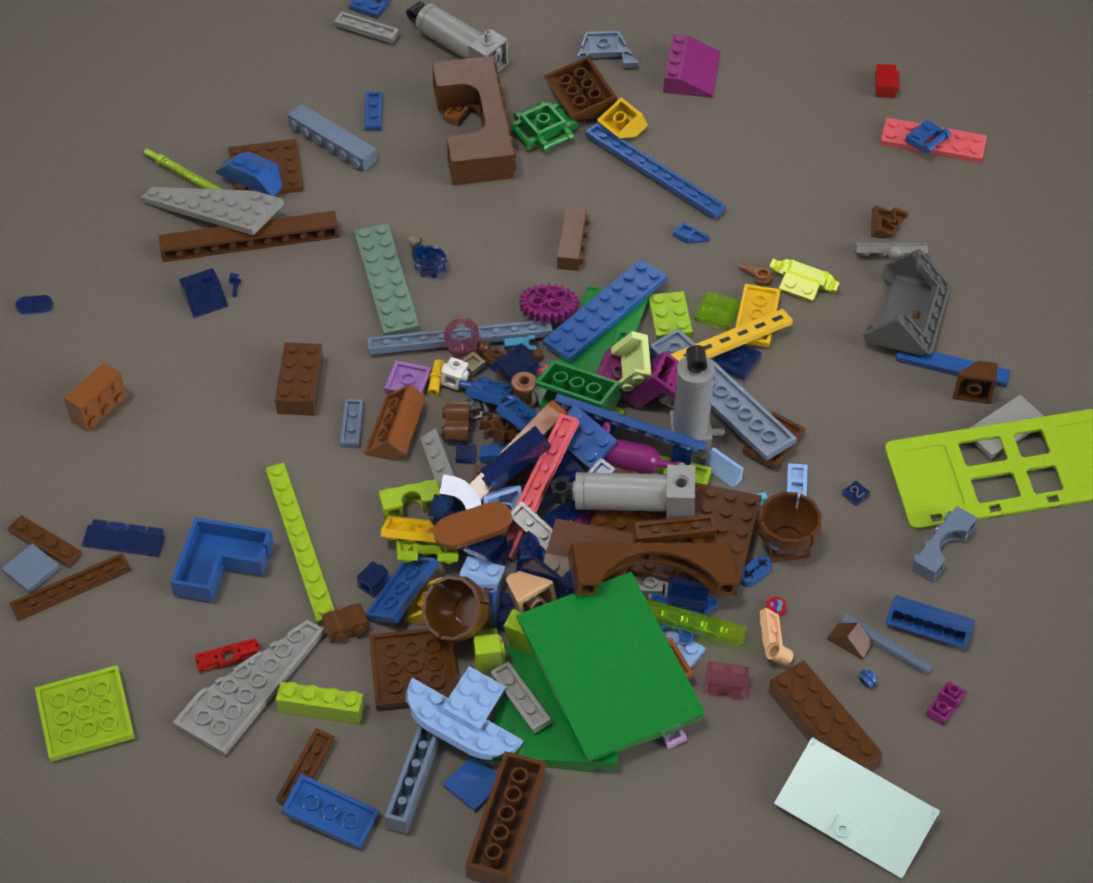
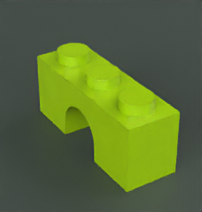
(394, 499)

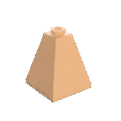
(529, 591)

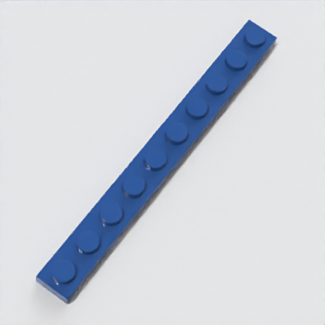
(656, 171)

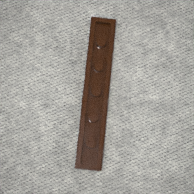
(70, 587)

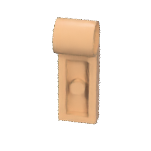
(772, 638)

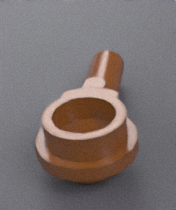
(761, 275)

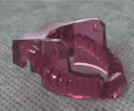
(464, 347)

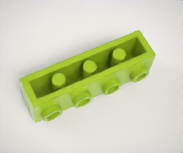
(320, 703)

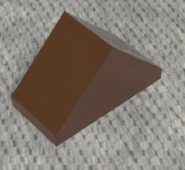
(851, 638)

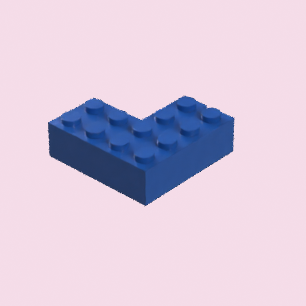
(215, 548)

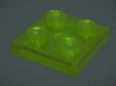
(717, 311)

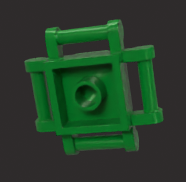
(543, 123)

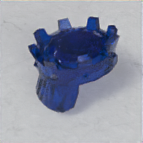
(429, 259)

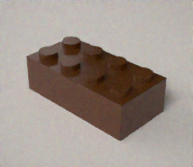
(299, 379)

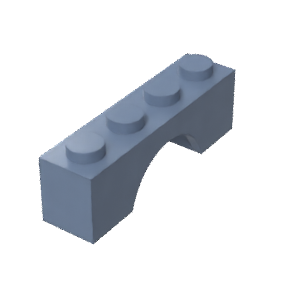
(956, 526)

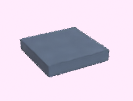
(30, 568)

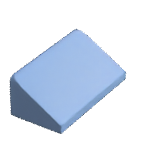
(724, 468)

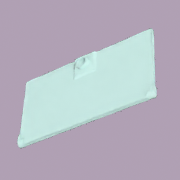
(857, 808)

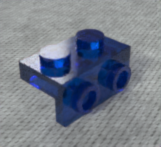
(687, 593)

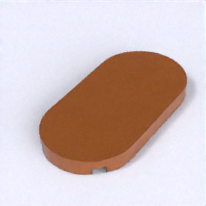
(472, 525)

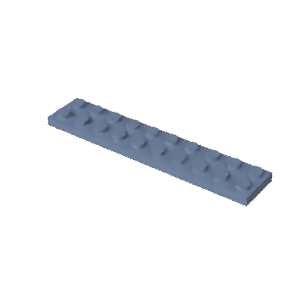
(736, 405)

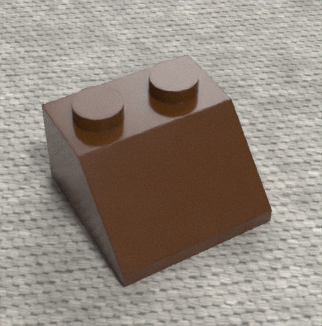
(976, 382)

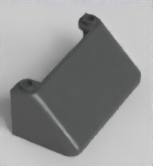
(913, 286)

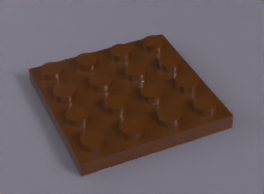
(280, 152)
(410, 655)

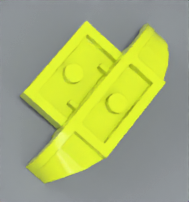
(802, 279)

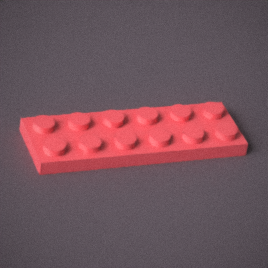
(959, 146)

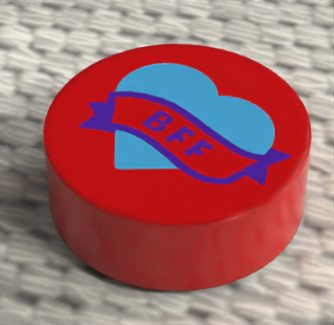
(776, 605)

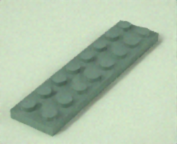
(386, 280)

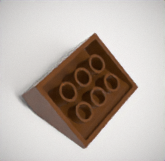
(581, 89)
(568, 532)

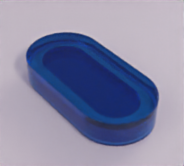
(34, 304)

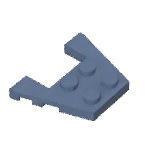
(607, 44)

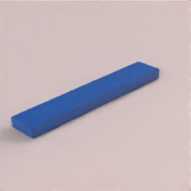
(947, 364)

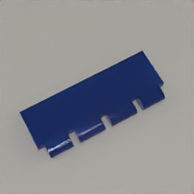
(119, 539)

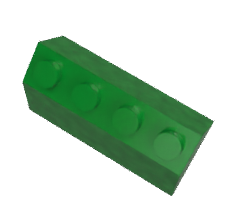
(580, 385)

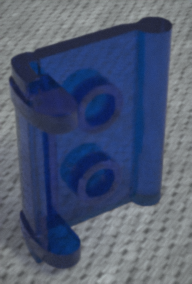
(516, 361)

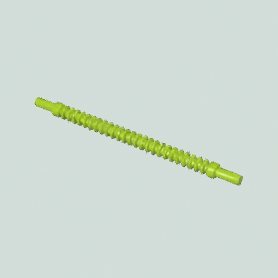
(181, 171)

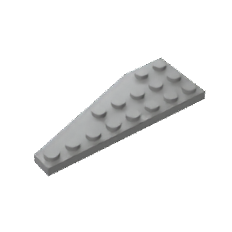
(228, 208)
(232, 703)

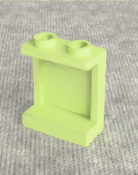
(634, 360)

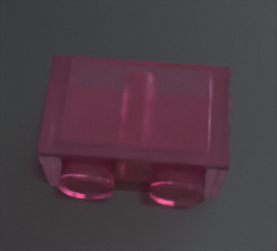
(726, 680)

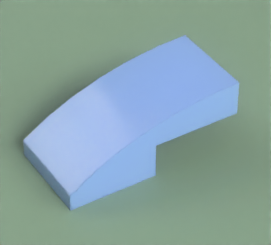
(797, 478)

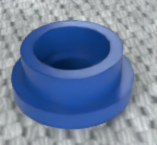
(868, 678)

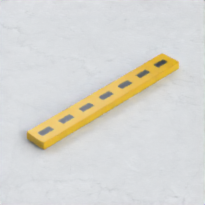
(742, 334)

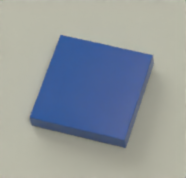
(471, 783)

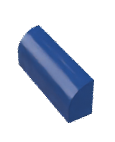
(930, 621)

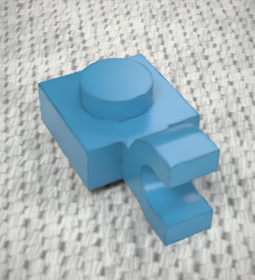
(511, 342)

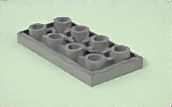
(1014, 410)

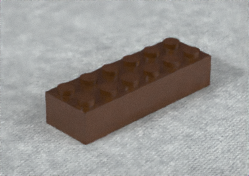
(821, 715)
(506, 819)

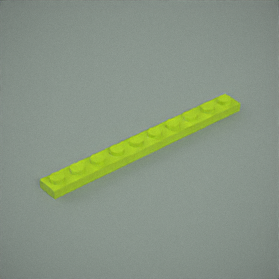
(300, 541)

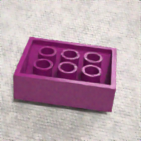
(690, 67)

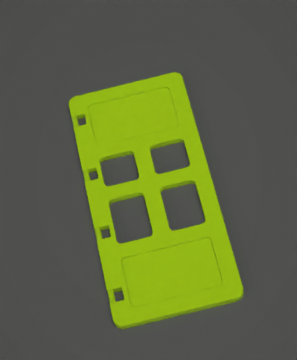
(936, 479)

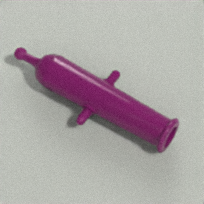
(634, 456)

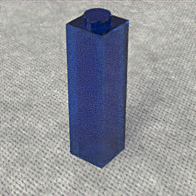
(515, 458)

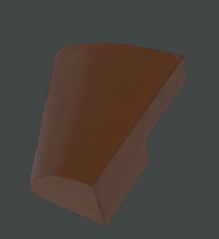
(886, 222)

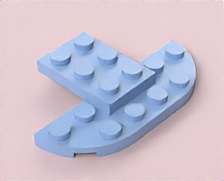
(463, 715)

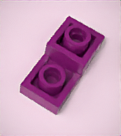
(946, 703)

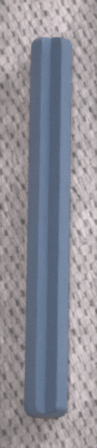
(891, 646)

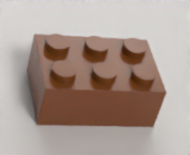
(95, 397)

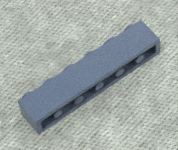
(332, 137)
(412, 781)

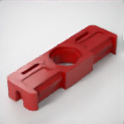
(213, 658)

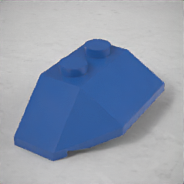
(252, 173)

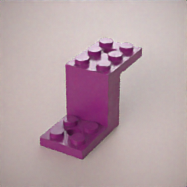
(661, 379)

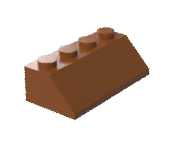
(396, 423)

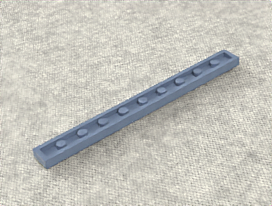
(436, 339)

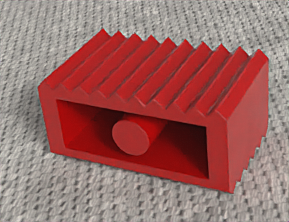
(886, 80)

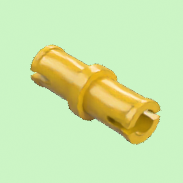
(435, 378)

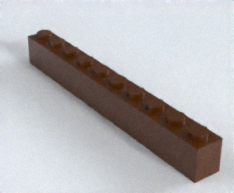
(226, 240)

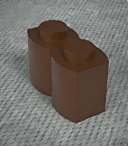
(457, 422)
(345, 623)

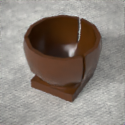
(789, 530)
(457, 608)

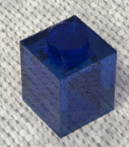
(373, 579)

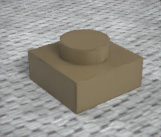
(475, 363)

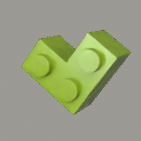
(488, 650)

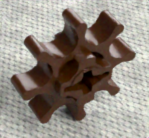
(498, 428)

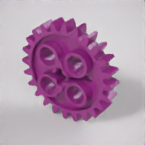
(548, 303)

